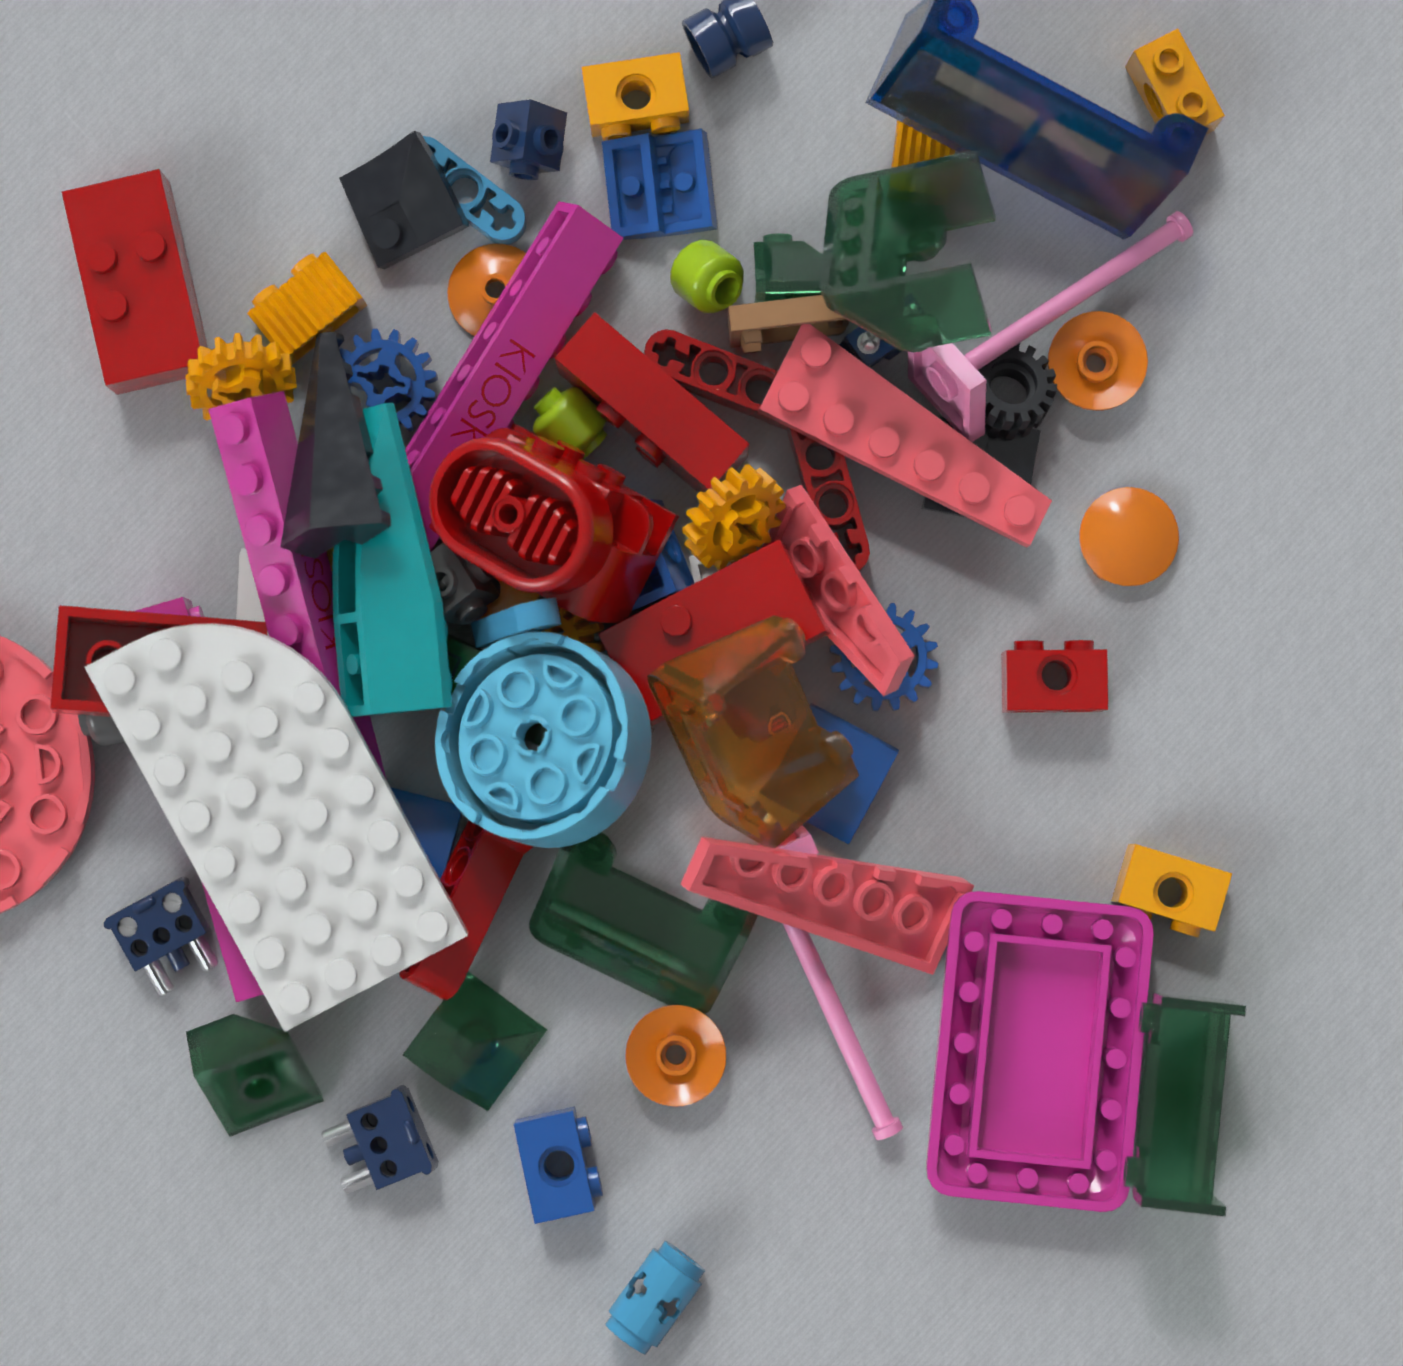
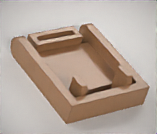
(779, 321)

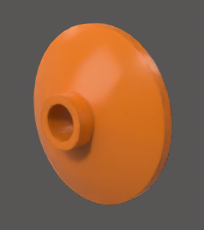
(471, 278)
(1115, 343)
(670, 1082)

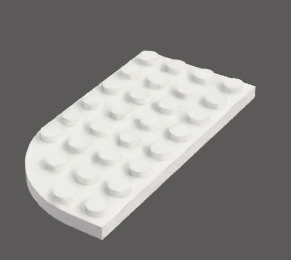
(278, 812)

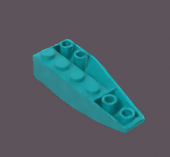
(389, 597)

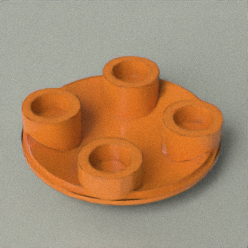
(1129, 536)

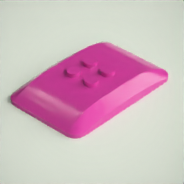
(1039, 1051)

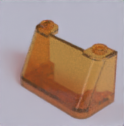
(752, 731)

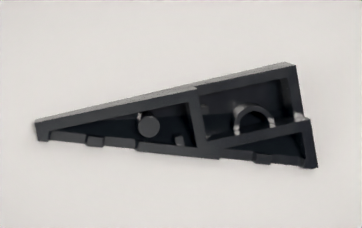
(331, 479)

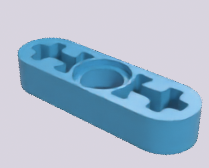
(501, 202)
(518, 619)

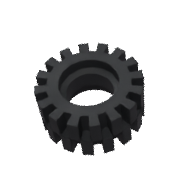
(1038, 388)

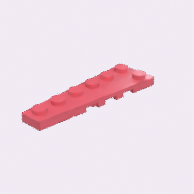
(868, 419)
(852, 902)

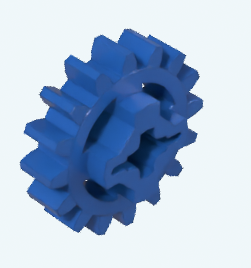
(389, 362)
(913, 637)

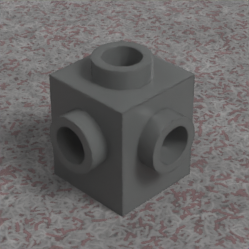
(462, 587)

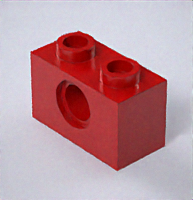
(1085, 684)

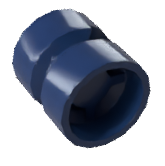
(723, 35)

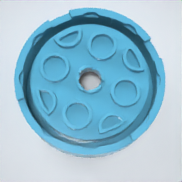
(589, 754)

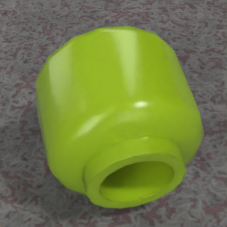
(707, 276)
(570, 418)

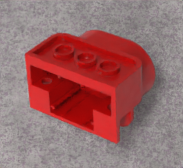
(549, 521)

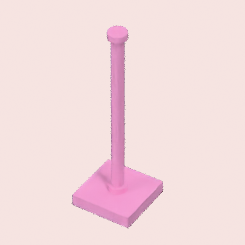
(953, 379)
(834, 1012)

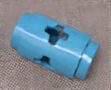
(641, 1316)

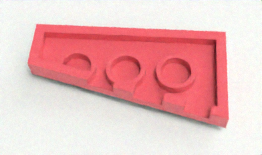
(841, 594)

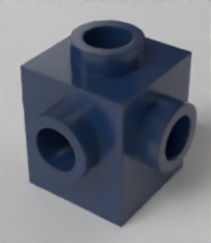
(528, 138)

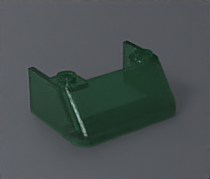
(898, 218)
(637, 929)
(1180, 1103)

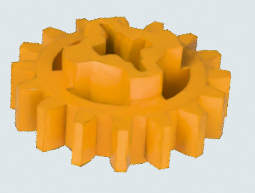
(238, 372)
(733, 517)

